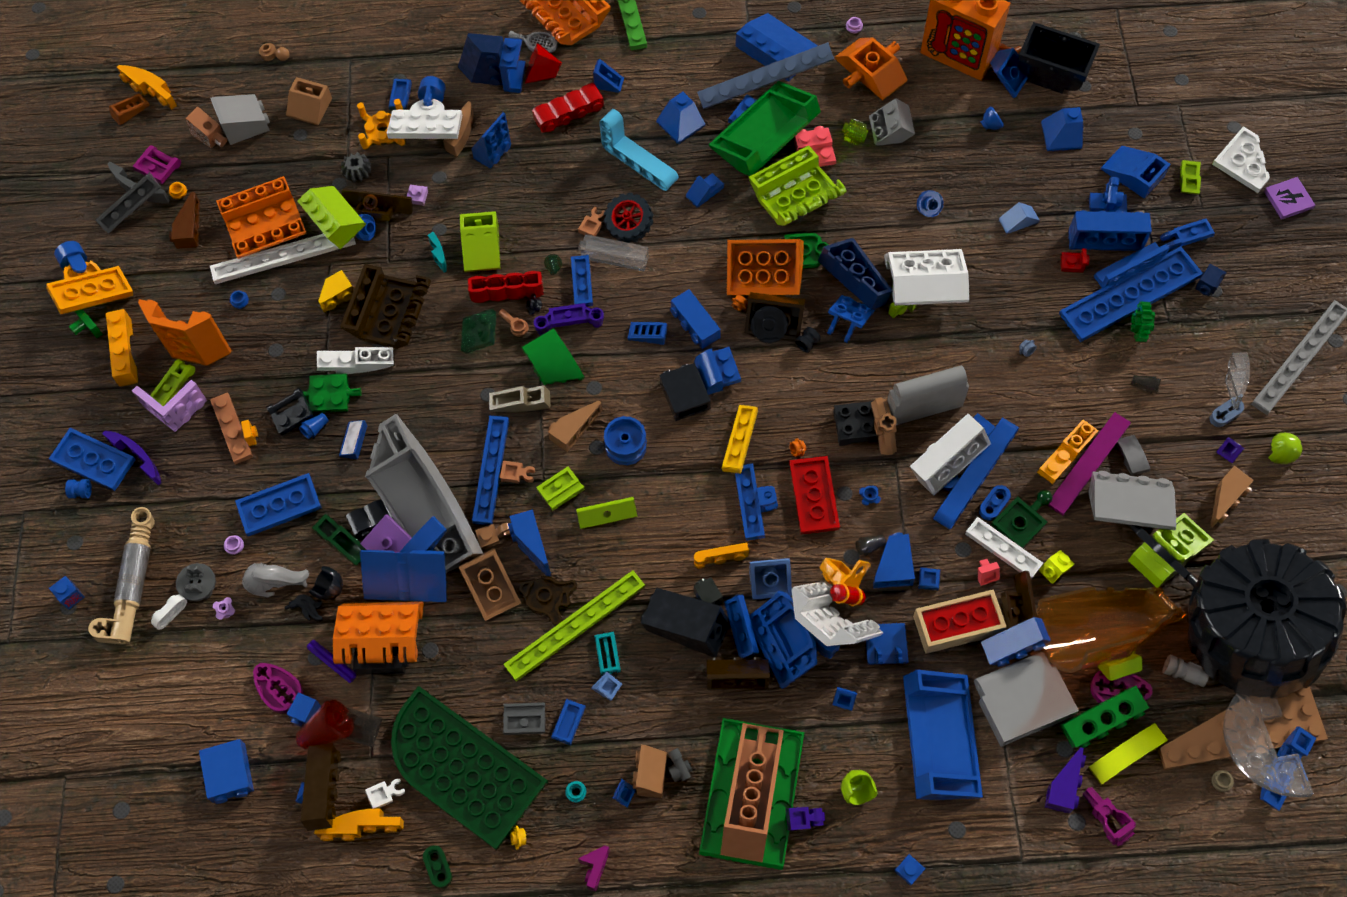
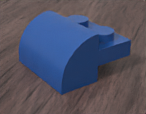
(717, 369)

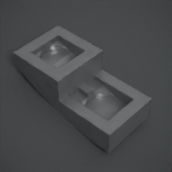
(1133, 454)

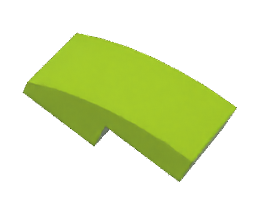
(1190, 177)

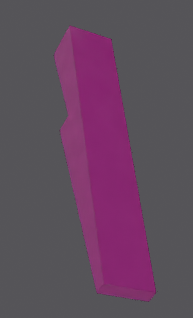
(1089, 462)

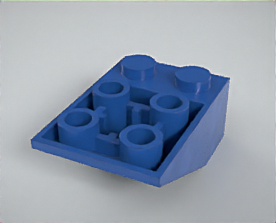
(493, 143)
(1136, 169)

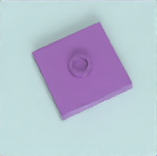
(386, 536)

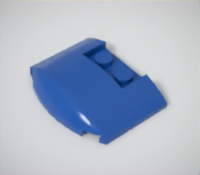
(783, 640)

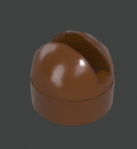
(373, 204)

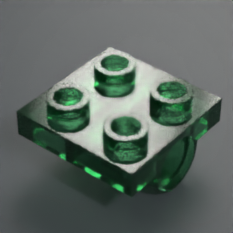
(478, 331)

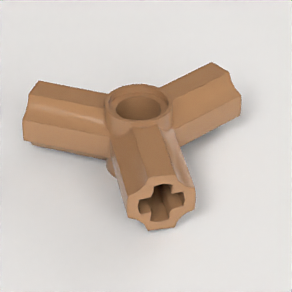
(884, 426)

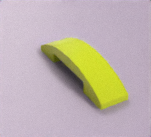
(1127, 753)

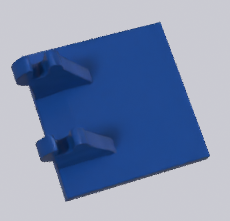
(850, 310)
(889, 647)

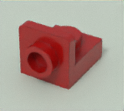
(1074, 261)

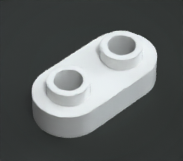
(169, 611)

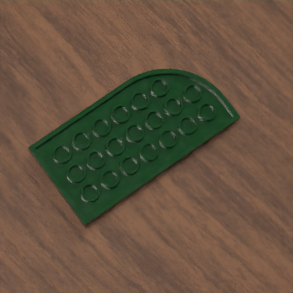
(462, 768)

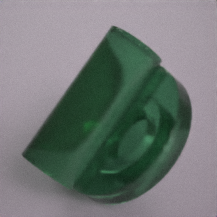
(553, 263)

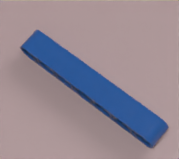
(975, 474)

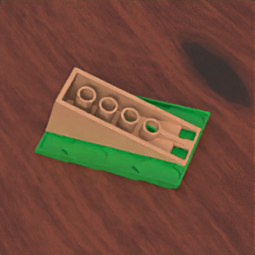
(750, 794)

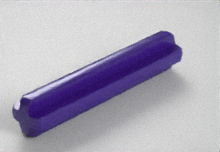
(327, 658)

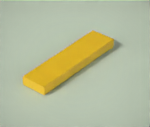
(739, 439)

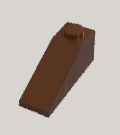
(186, 224)

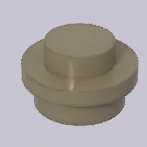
(1222, 780)

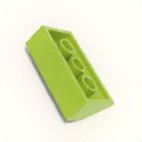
(332, 214)

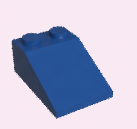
(526, 533)

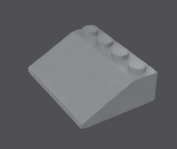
(1133, 500)

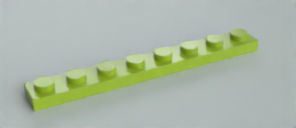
(574, 625)

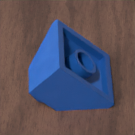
(1006, 68)
(680, 118)
(1063, 130)

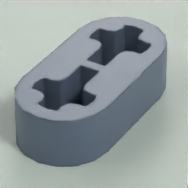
(1229, 415)

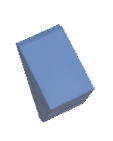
(1018, 218)

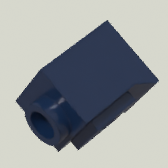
(1210, 280)

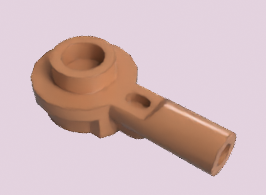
(518, 326)

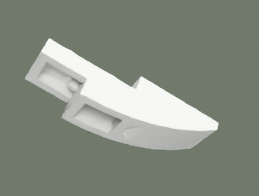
(358, 361)

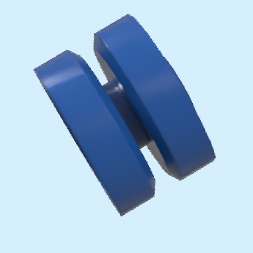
(625, 440)

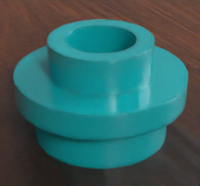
(576, 785)

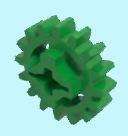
(1142, 321)

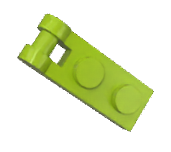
(172, 382)

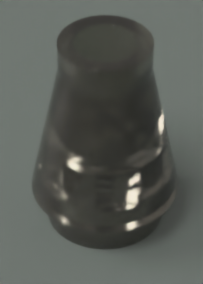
(1146, 383)
(869, 544)

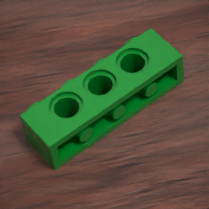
(1130, 697)

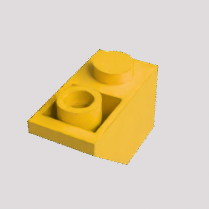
(335, 291)

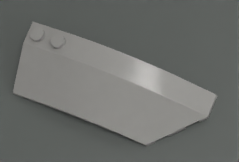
(417, 491)

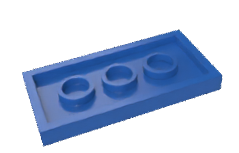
(92, 459)
(278, 504)

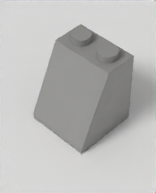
(240, 116)

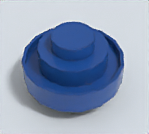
(930, 203)
(368, 230)

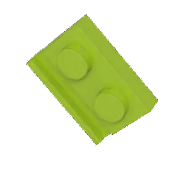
(560, 488)

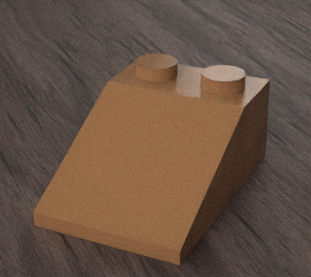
(489, 584)

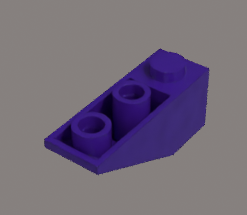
(1063, 789)

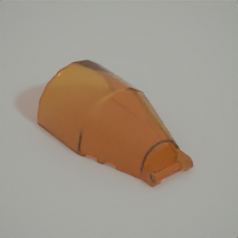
(1103, 625)

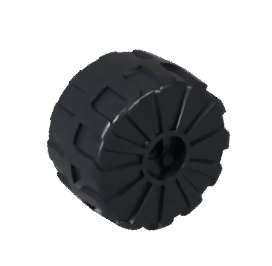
(1261, 650)

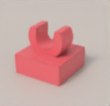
(988, 572)

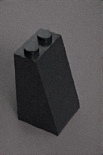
(686, 621)

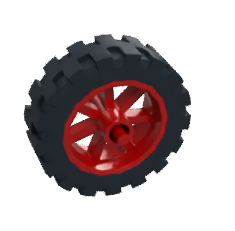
(620, 203)

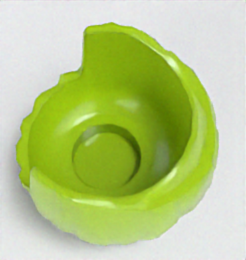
(1285, 448)
(858, 787)

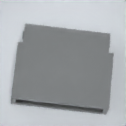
(928, 394)
(1024, 698)

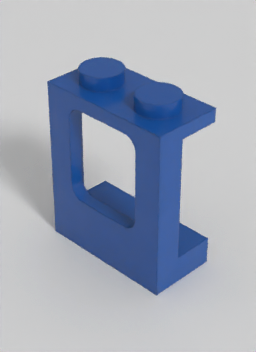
(510, 67)

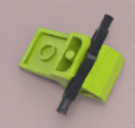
(1169, 551)

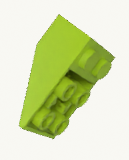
(480, 241)

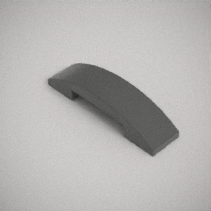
(120, 175)

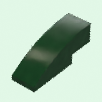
(339, 539)

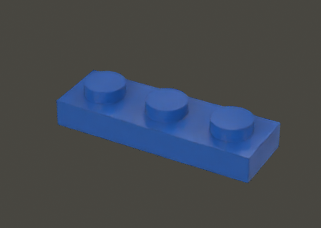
(581, 280)
(741, 626)

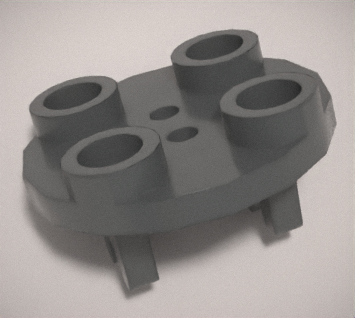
(196, 590)

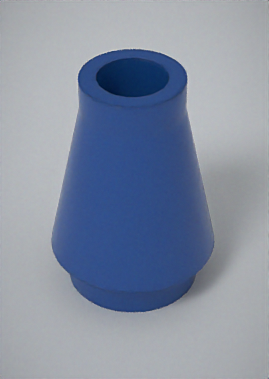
(312, 426)

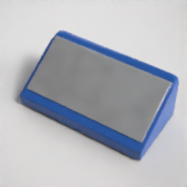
(353, 439)

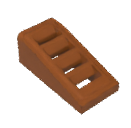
(122, 111)

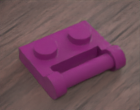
(159, 170)

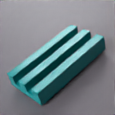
(610, 669)

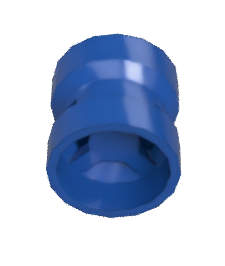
(81, 488)

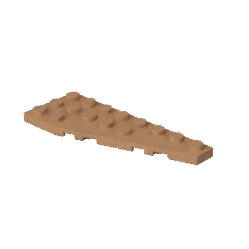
(1207, 740)

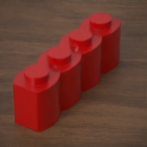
(569, 107)
(500, 287)

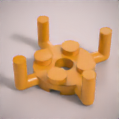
(372, 126)

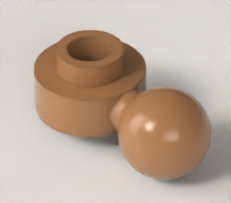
(269, 52)

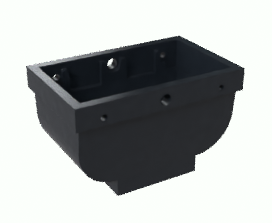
(1056, 58)

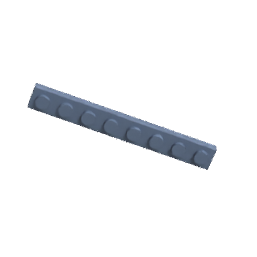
(765, 75)

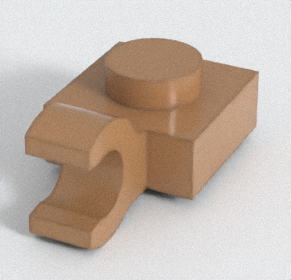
(489, 536)

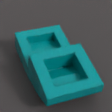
(437, 253)

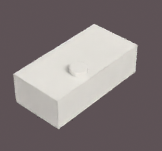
(950, 454)

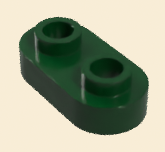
(437, 867)

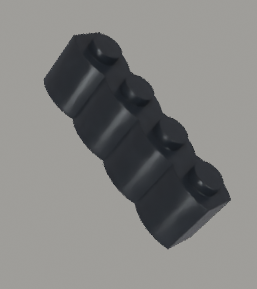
(366, 518)

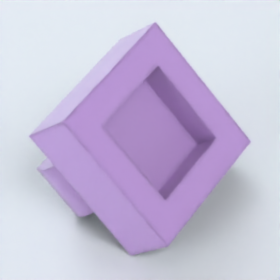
(418, 194)

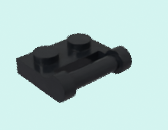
(292, 416)

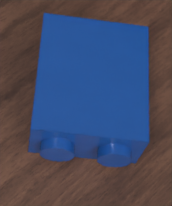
(226, 771)

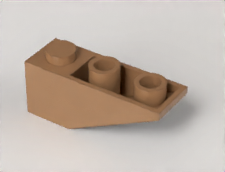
(1227, 493)

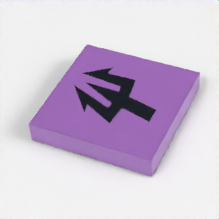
(1289, 198)

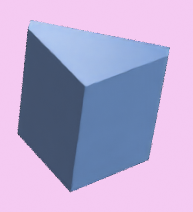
(769, 577)

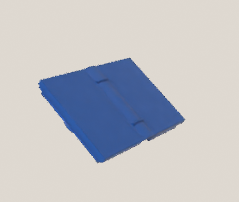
(404, 575)

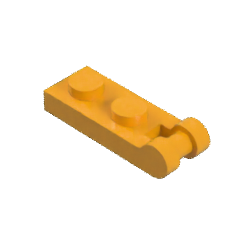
(721, 555)

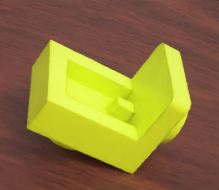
(1056, 566)

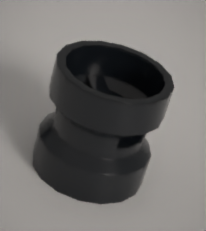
(808, 339)

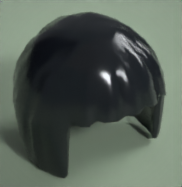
(327, 584)

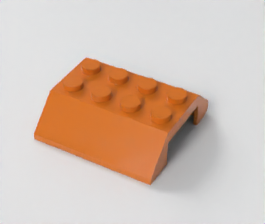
(569, 19)
(376, 627)

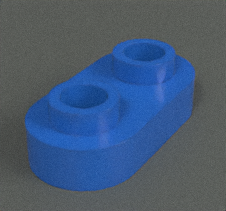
(993, 503)

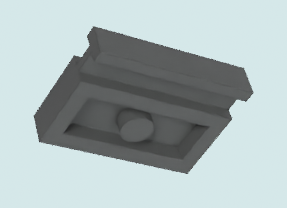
(524, 718)

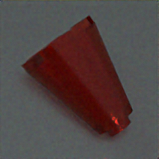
(325, 725)

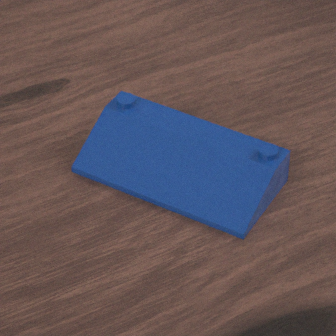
(942, 736)

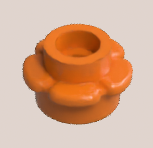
(739, 303)
(797, 447)

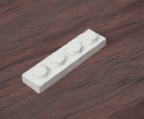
(1003, 547)

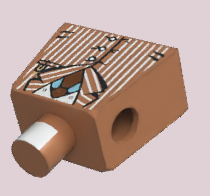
(205, 128)

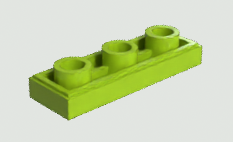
(616, 509)

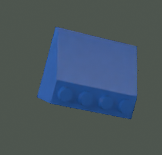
(771, 40)

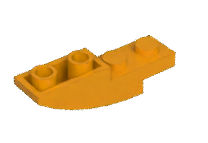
(147, 82)
(1068, 451)
(350, 825)

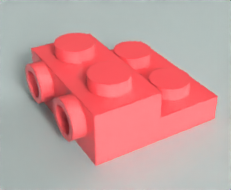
(819, 141)

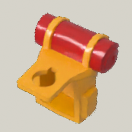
(844, 581)

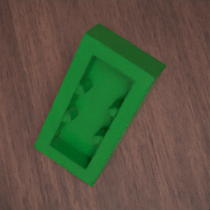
(83, 322)

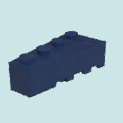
(856, 272)

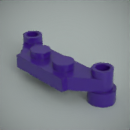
(568, 316)

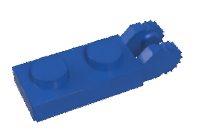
(1188, 234)

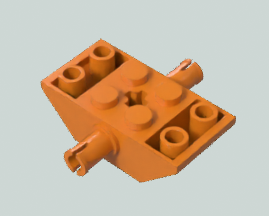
(873, 66)

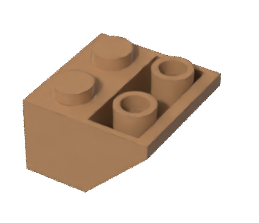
(308, 101)
(651, 772)

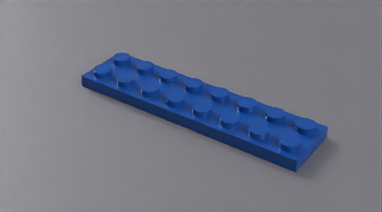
(1122, 296)

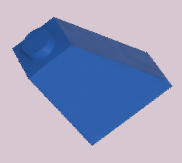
(896, 563)

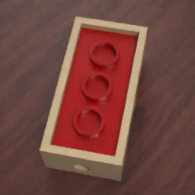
(959, 621)

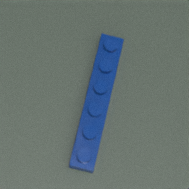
(490, 470)

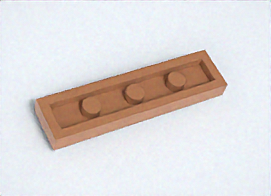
(231, 428)

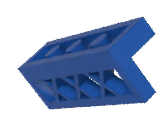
(1130, 263)

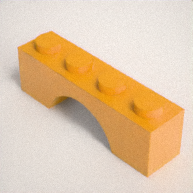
(122, 362)

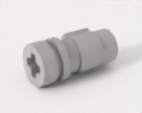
(1187, 671)

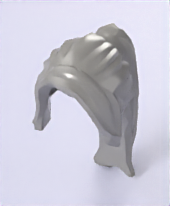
(263, 577)

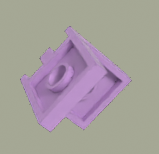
(178, 409)

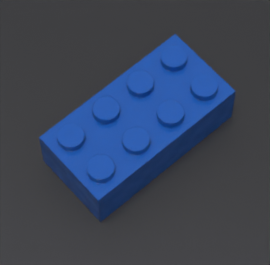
(1109, 230)

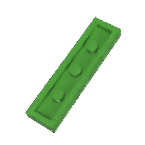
(632, 24)

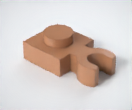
(592, 224)
(514, 471)

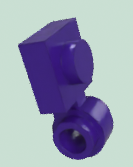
(800, 818)

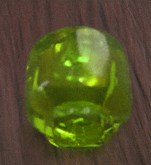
(855, 131)

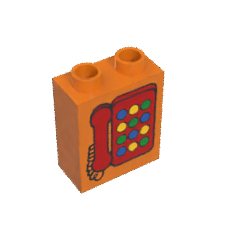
(965, 33)

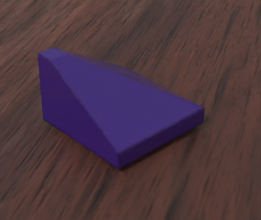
(1230, 450)

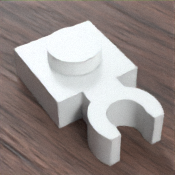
(380, 794)

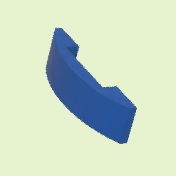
(1299, 743)

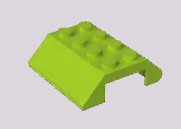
(794, 186)

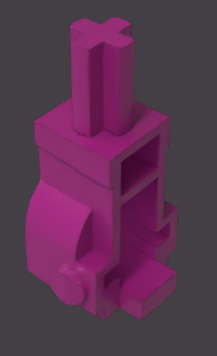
(1103, 810)

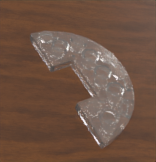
(1253, 749)

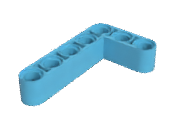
(632, 154)

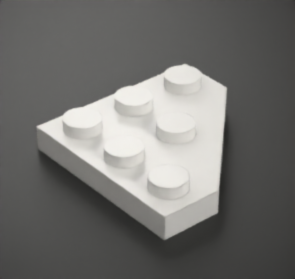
(1244, 160)

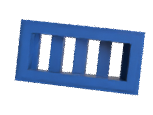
(654, 326)

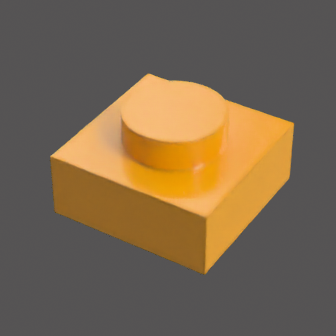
(249, 432)

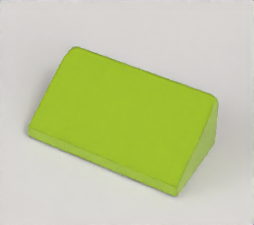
(1122, 667)

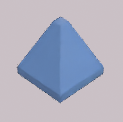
(607, 686)

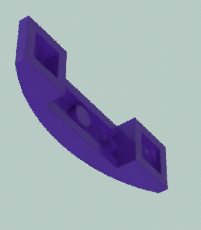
(121, 442)

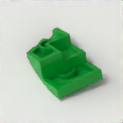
(552, 359)

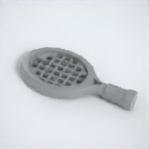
(528, 38)

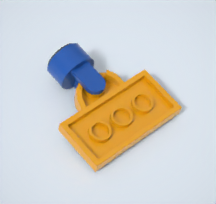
(84, 282)

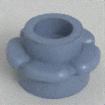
(1027, 348)

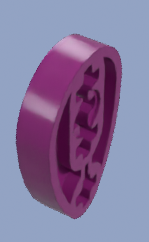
(1126, 682)
(266, 690)

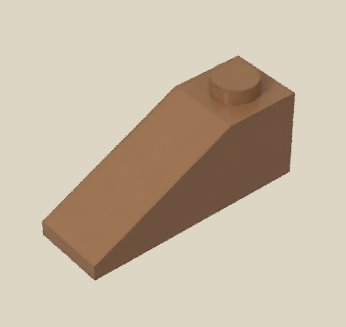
(572, 426)

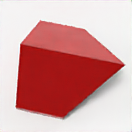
(542, 65)

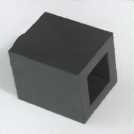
(707, 591)

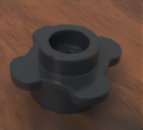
(533, 304)

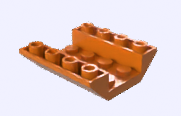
(261, 217)
(192, 342)

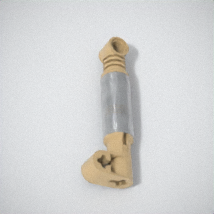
(129, 584)

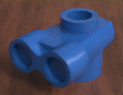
(1111, 196)

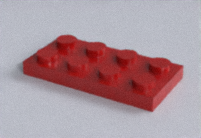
(814, 495)

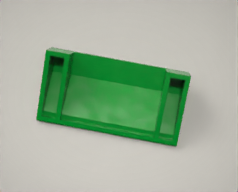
(766, 127)

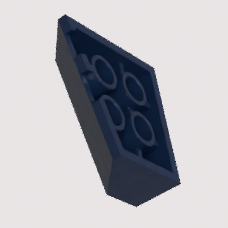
(482, 59)

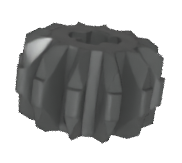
(356, 167)

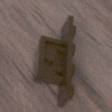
(386, 204)
(1019, 605)

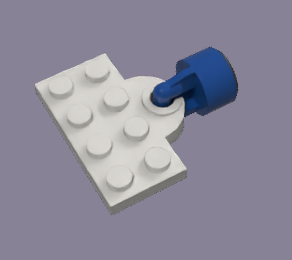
(426, 117)

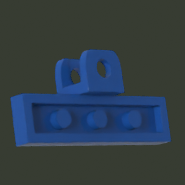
(754, 502)

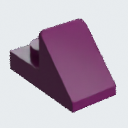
(597, 860)

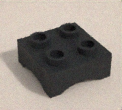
(854, 423)

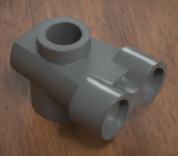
(680, 768)

